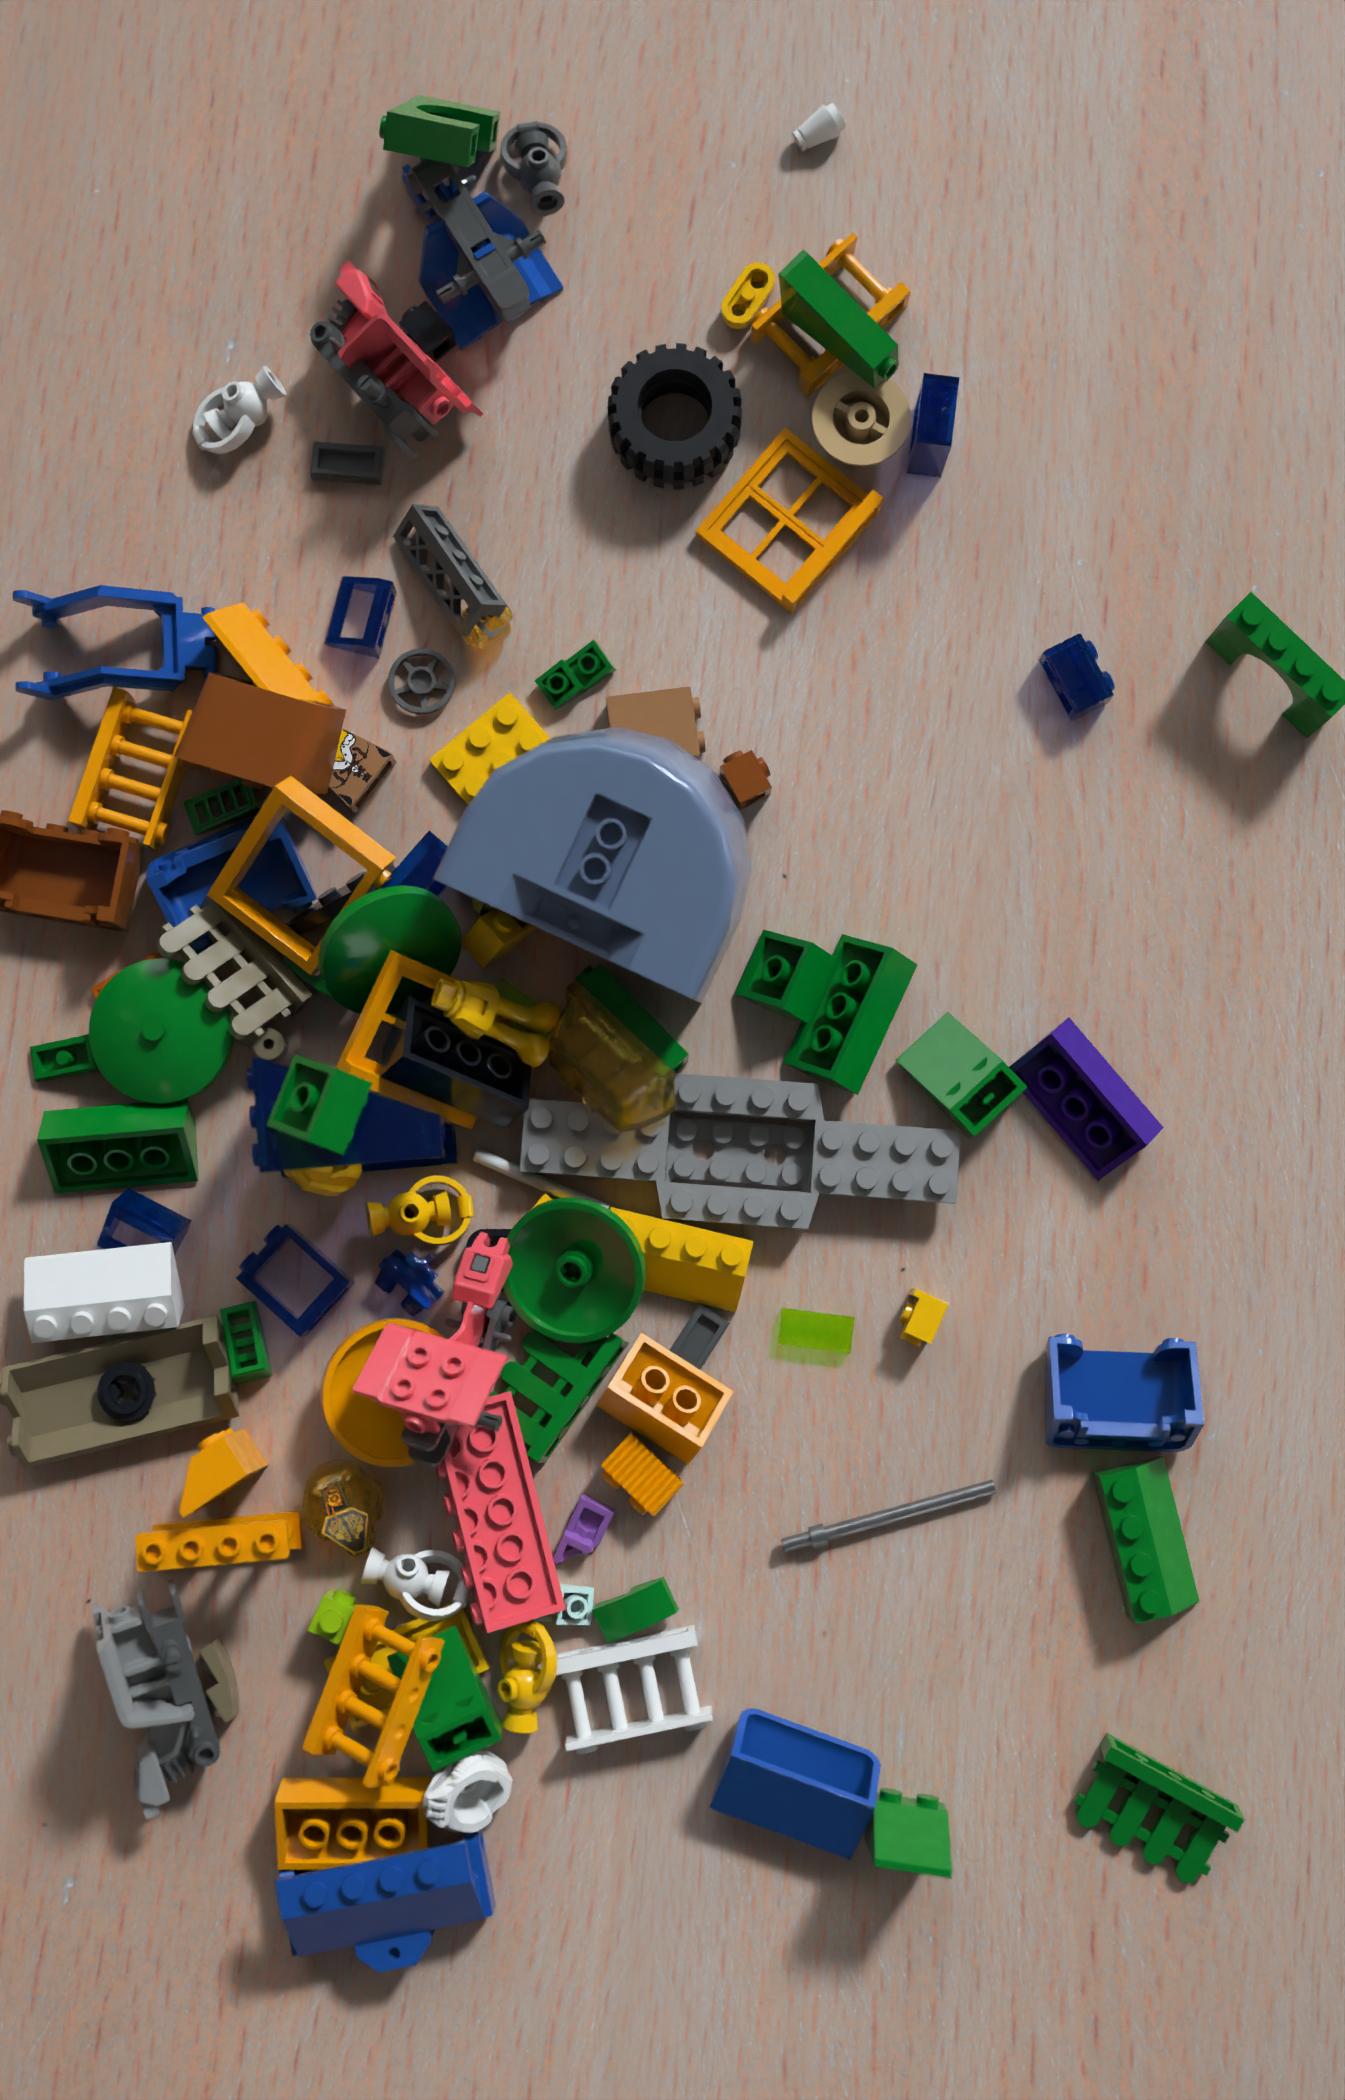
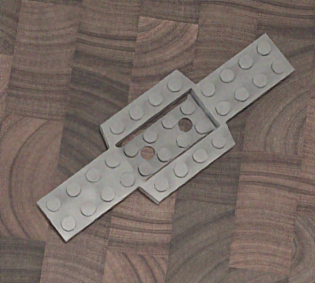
(818, 1160)

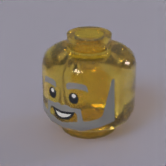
(489, 629)

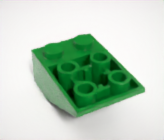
(961, 1075)
(456, 1707)

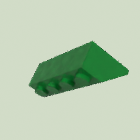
(852, 1014)
(119, 1146)
(1146, 1539)

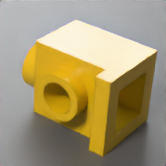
(921, 1318)

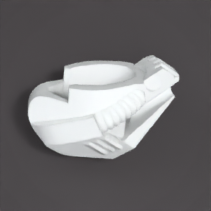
(468, 1792)

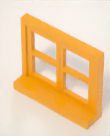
(826, 552)
(353, 1056)

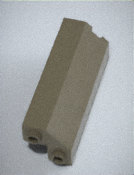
(59, 1406)

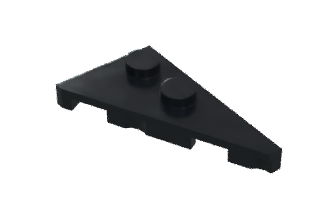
(329, 905)

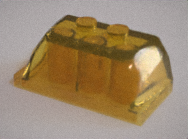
(609, 1064)

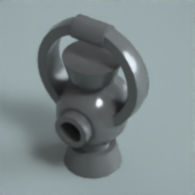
(538, 169)

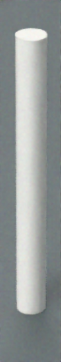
(532, 1179)

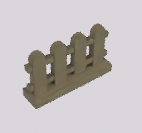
(249, 953)

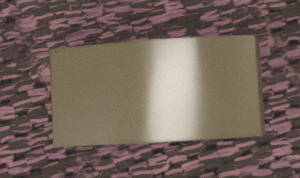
(223, 1695)

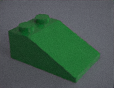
(909, 1834)

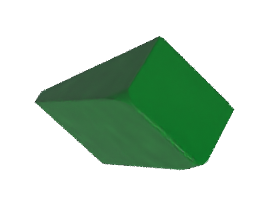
(63, 1059)

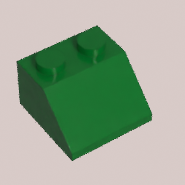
(786, 976)
(319, 1104)

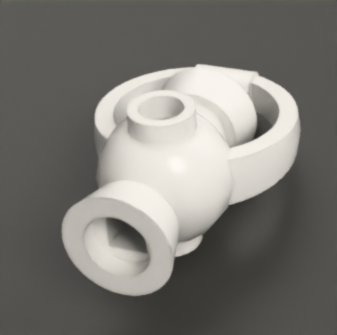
(243, 405)
(408, 1577)

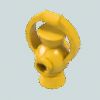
(422, 1212)
(524, 1682)

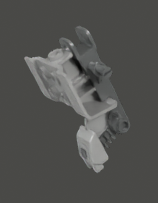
(156, 1690)

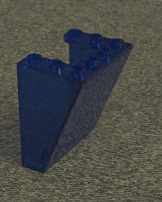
(384, 1137)

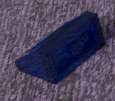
(378, 619)
(144, 1216)

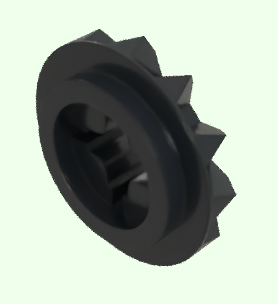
(110, 1393)

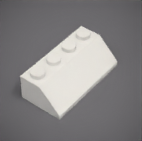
(102, 1292)

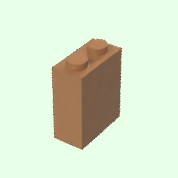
(660, 713)

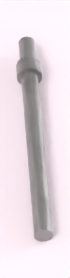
(820, 1535)

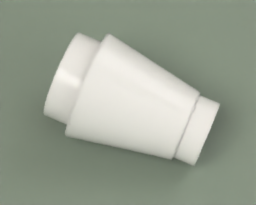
(819, 128)

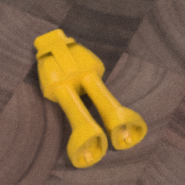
(473, 1011)

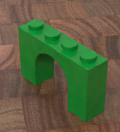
(440, 130)
(1258, 632)

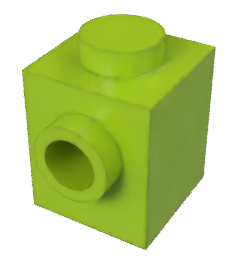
(333, 1615)

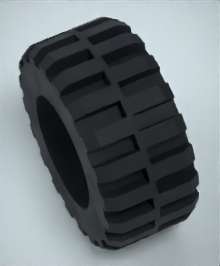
(666, 373)

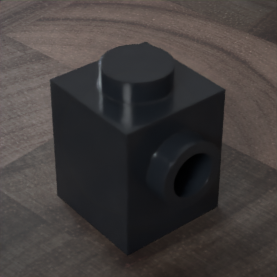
(428, 330)

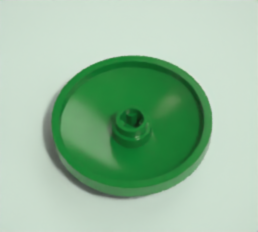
(385, 920)
(157, 1034)
(574, 1270)

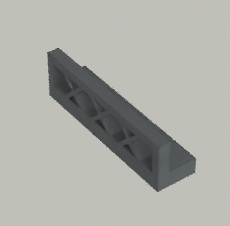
(451, 558)

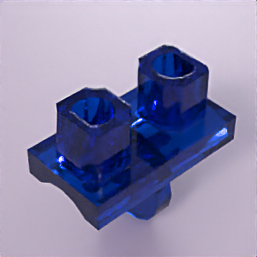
(413, 1276)

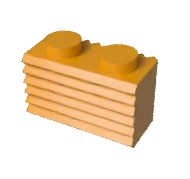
(641, 1475)

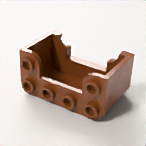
(68, 875)

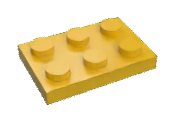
(487, 744)

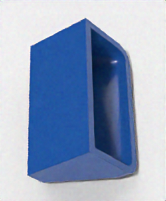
(798, 1782)

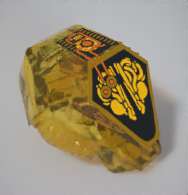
(343, 1505)

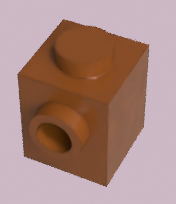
(745, 778)

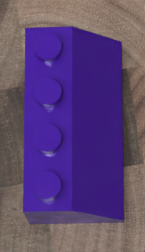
(1085, 1099)

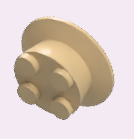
(860, 421)

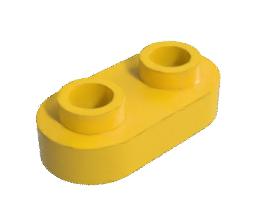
(746, 297)

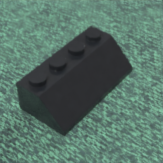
(449, 1066)

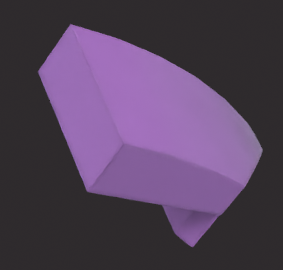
(584, 1529)

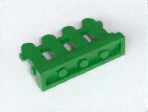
(550, 1400)
(1144, 1792)

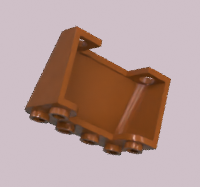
(260, 735)

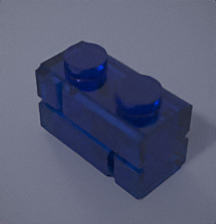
(1077, 676)

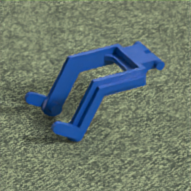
(181, 640)

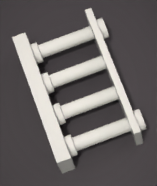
(607, 1659)

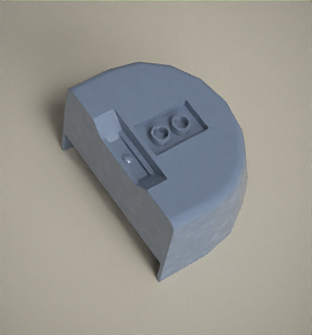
(612, 849)

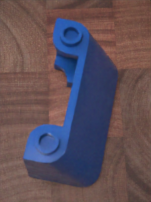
(188, 873)
(1122, 1397)

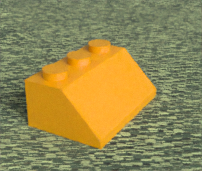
(665, 1398)
(219, 1467)

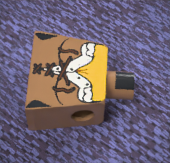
(358, 770)

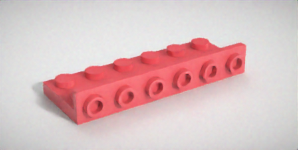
(499, 1523)

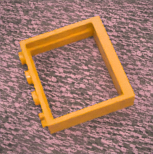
(328, 822)

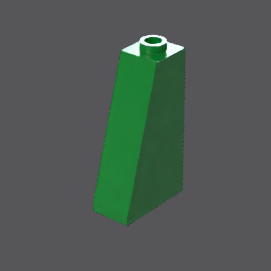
(836, 320)
(633, 1016)

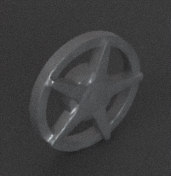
(421, 681)

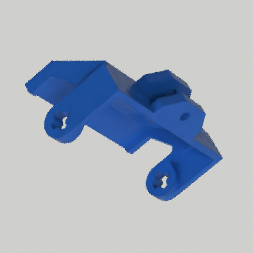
(387, 1903)

